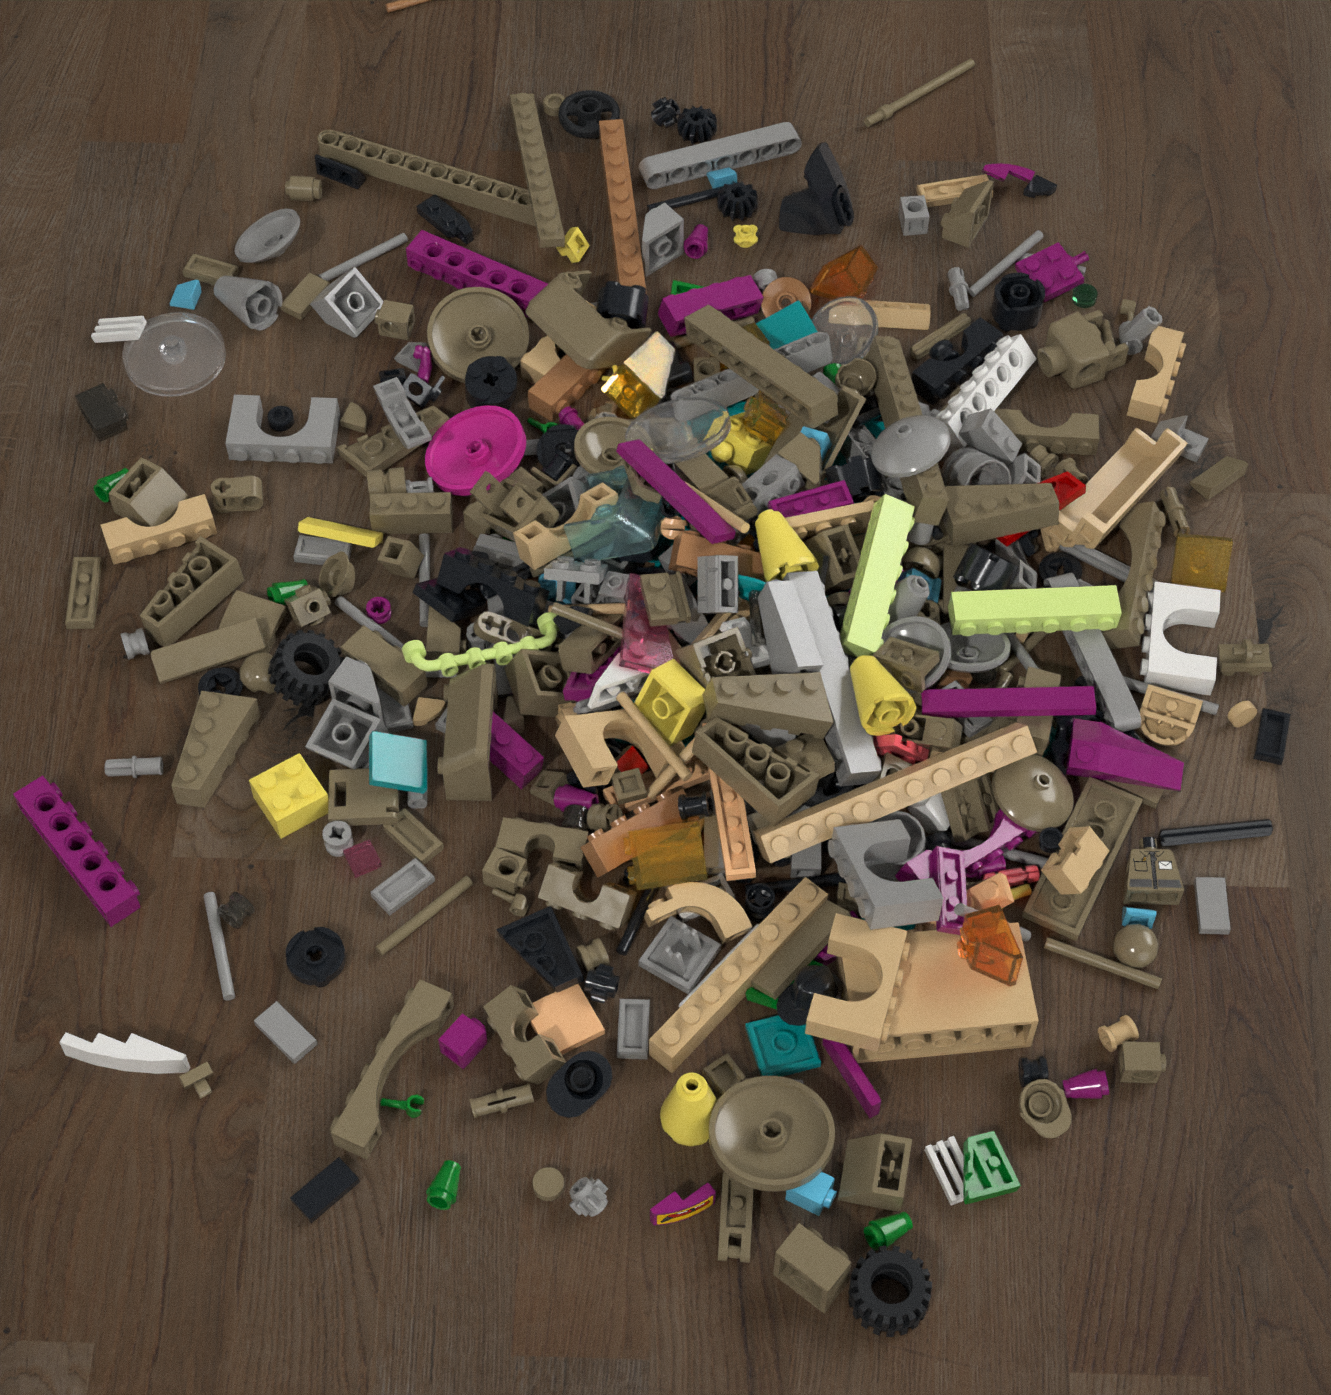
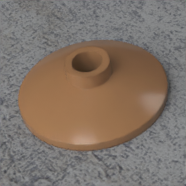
(783, 289)

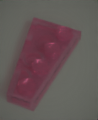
(641, 645)

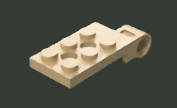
(855, 515)

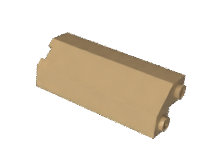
(1116, 488)

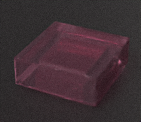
(362, 858)

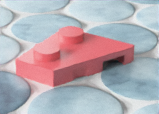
(906, 751)

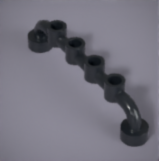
(1050, 836)

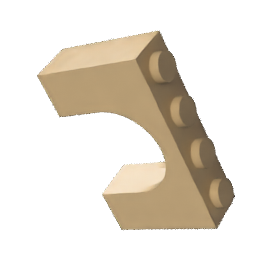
(588, 754)
(862, 1021)

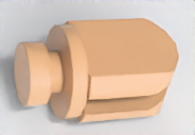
(672, 527)

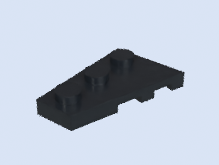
(544, 948)

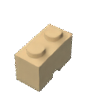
(1076, 862)

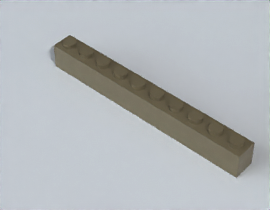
(897, 401)

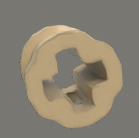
(1117, 1033)

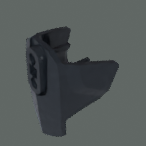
(824, 204)

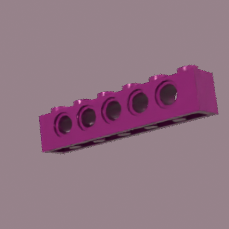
(469, 269)
(111, 904)

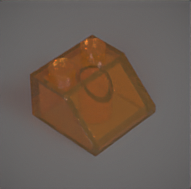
(845, 275)
(990, 945)

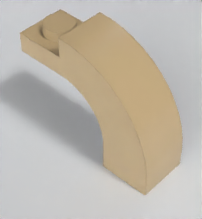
(705, 900)

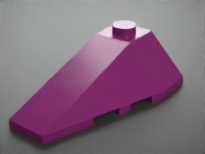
(1114, 756)

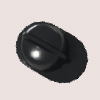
(796, 999)
(579, 1084)

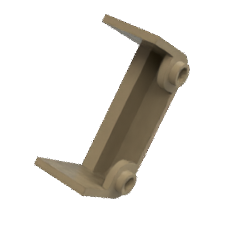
(579, 327)
(468, 734)

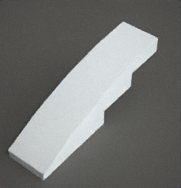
(133, 1056)

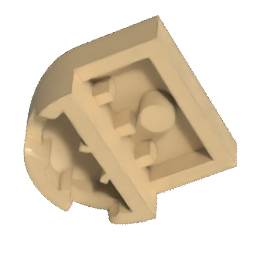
(1168, 716)

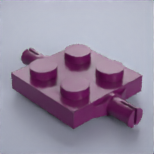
(1054, 269)

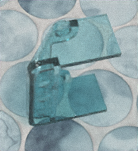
(618, 529)

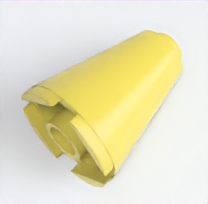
(781, 547)
(879, 697)
(688, 1110)

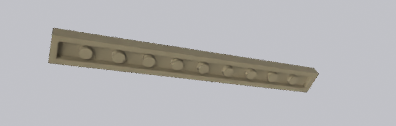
(537, 171)

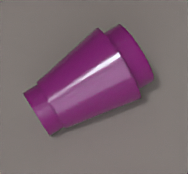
(697, 242)
(572, 795)
(1087, 1085)

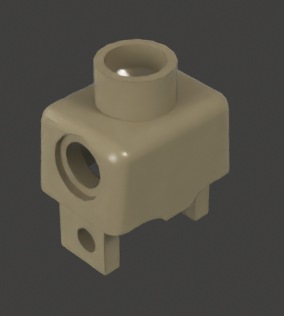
(1077, 350)
(516, 500)

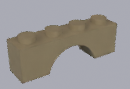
(1075, 436)

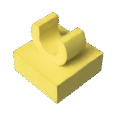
(575, 245)

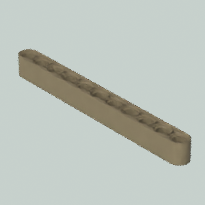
(427, 175)

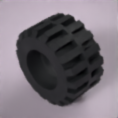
(291, 680)
(889, 1266)

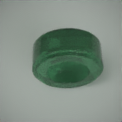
(1084, 295)

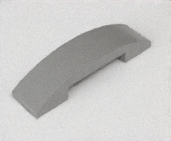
(401, 414)

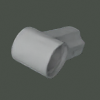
(1137, 330)

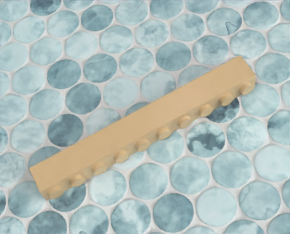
(895, 791)

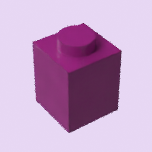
(463, 1040)

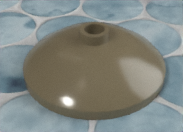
(597, 444)
(1033, 793)

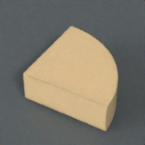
(427, 710)

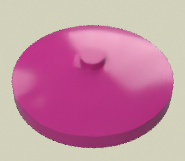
(475, 443)

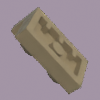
(907, 662)

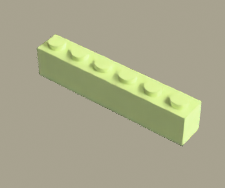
(876, 576)
(1034, 610)

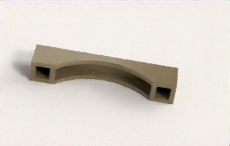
(1143, 530)
(422, 1015)

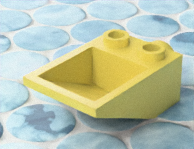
(741, 447)

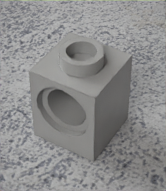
(913, 215)
(613, 588)

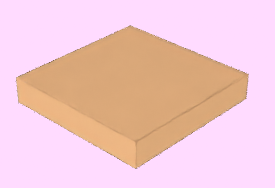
(567, 1019)

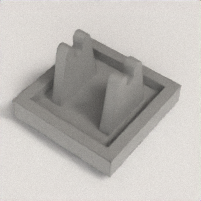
(566, 569)
(679, 955)

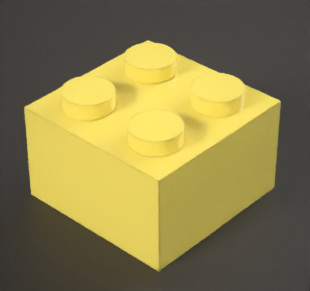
(672, 701)
(290, 795)

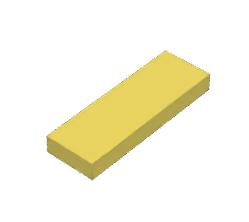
(340, 532)

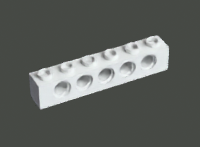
(988, 385)

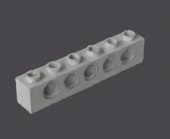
(770, 482)

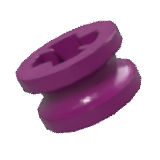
(379, 602)

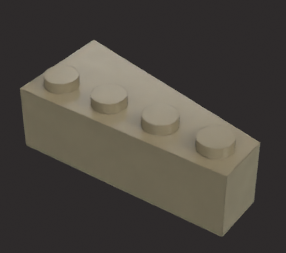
(998, 510)
(191, 592)
(771, 701)
(213, 739)
(753, 771)

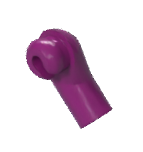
(425, 364)

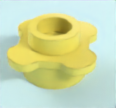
(745, 235)

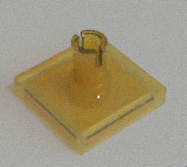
(1201, 561)

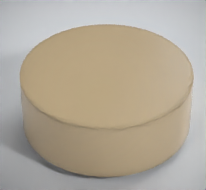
(1242, 713)

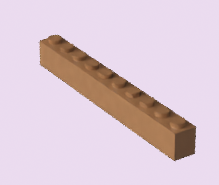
(621, 203)

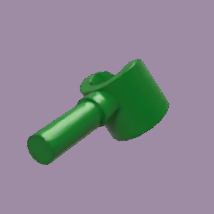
(543, 428)
(405, 1105)

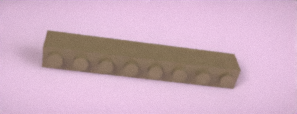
(762, 366)

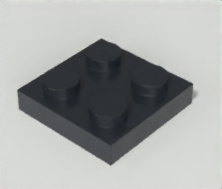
(449, 603)

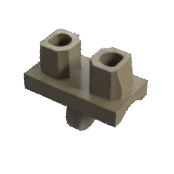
(1244, 658)

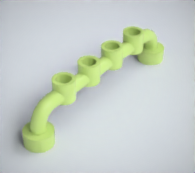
(415, 652)

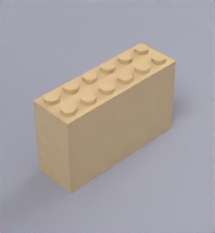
(944, 1002)

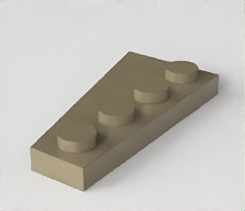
(385, 447)

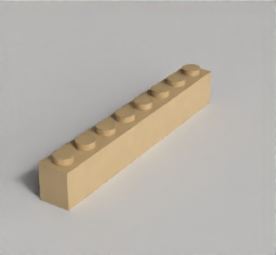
(730, 981)

